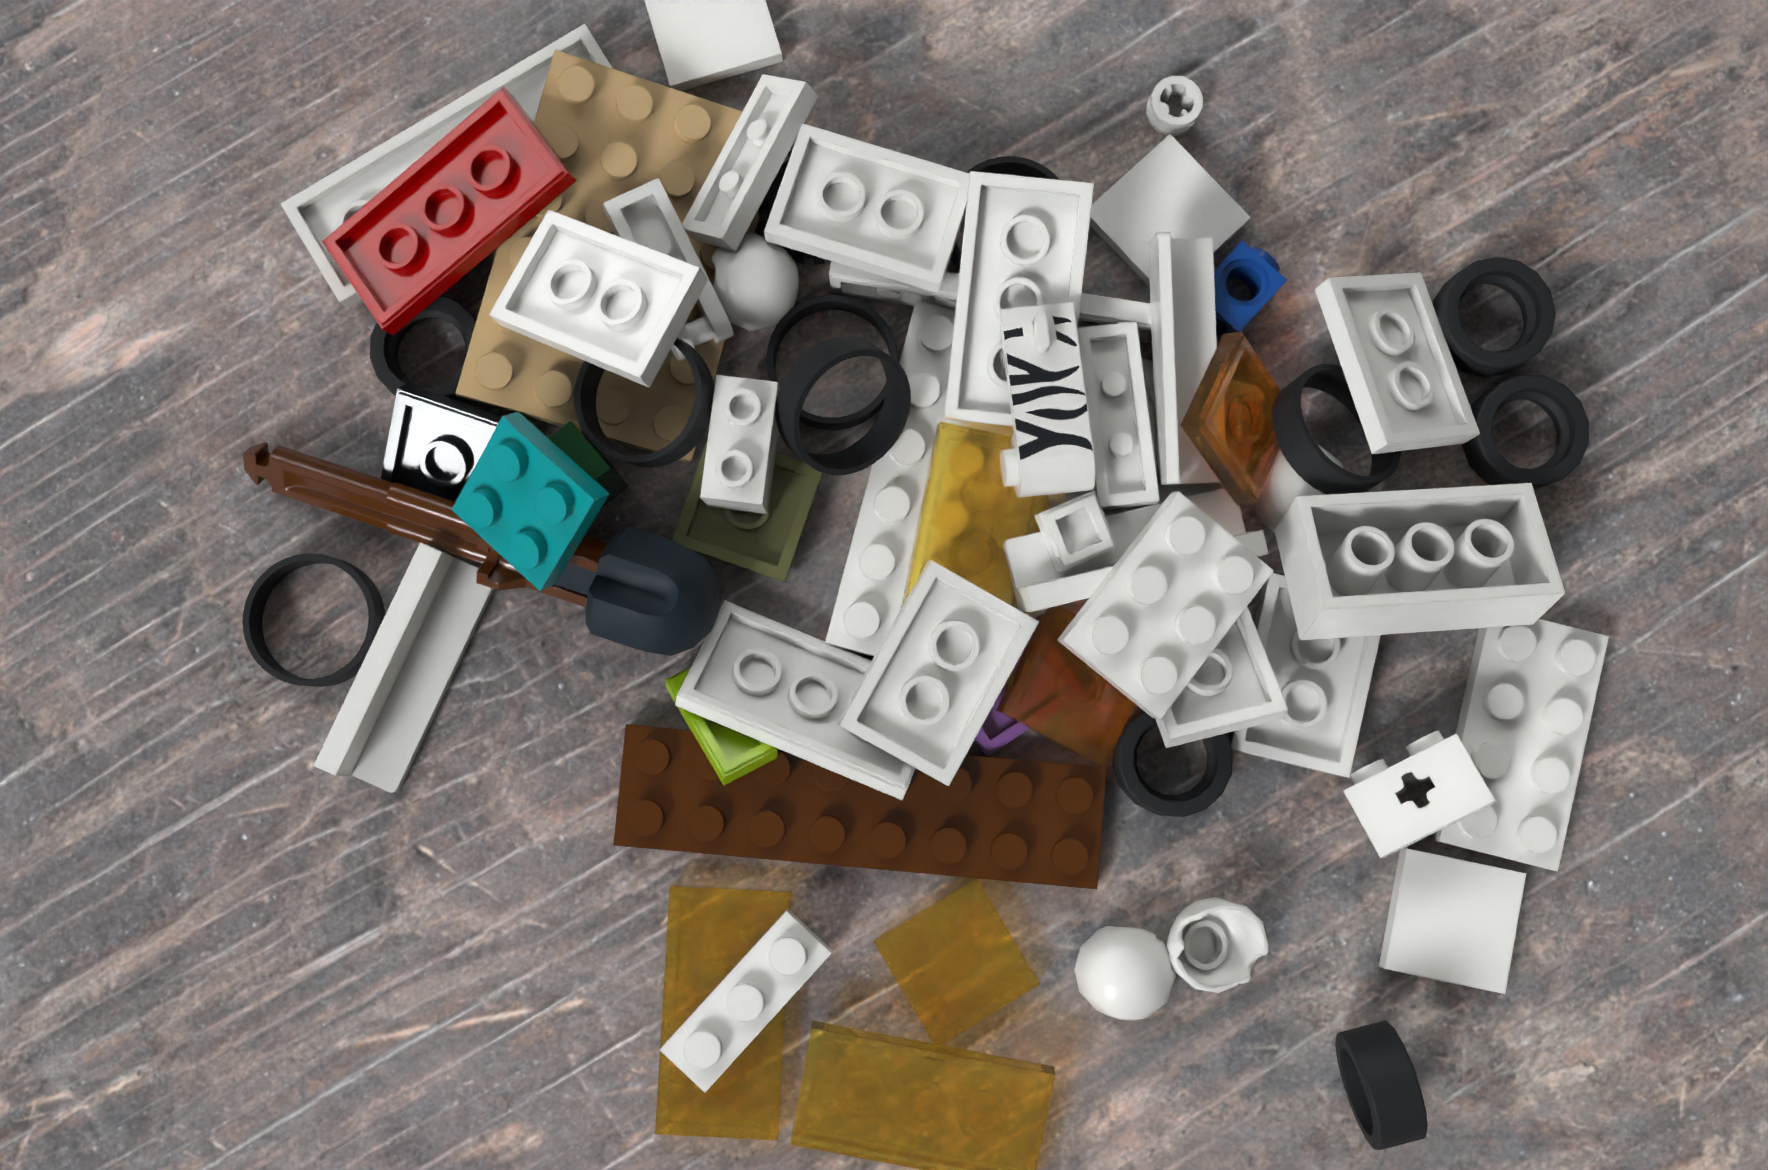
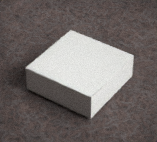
(1075, 531)

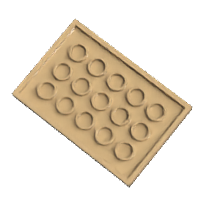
(612, 138)

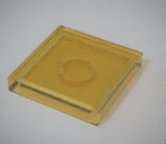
(956, 962)

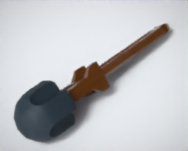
(633, 588)

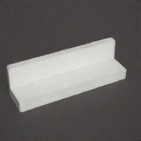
(1181, 348)
(1041, 586)
(406, 671)

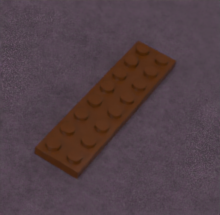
(990, 823)

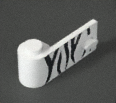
(1047, 401)

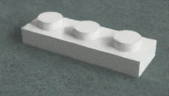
(749, 161)
(1118, 416)
(746, 1000)

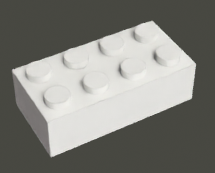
(1417, 561)

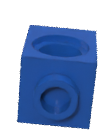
(1262, 276)

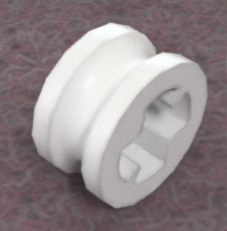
(1158, 111)

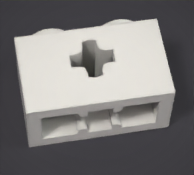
(741, 445)
(1456, 794)

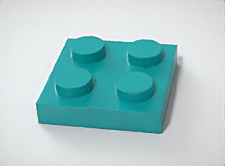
(529, 500)

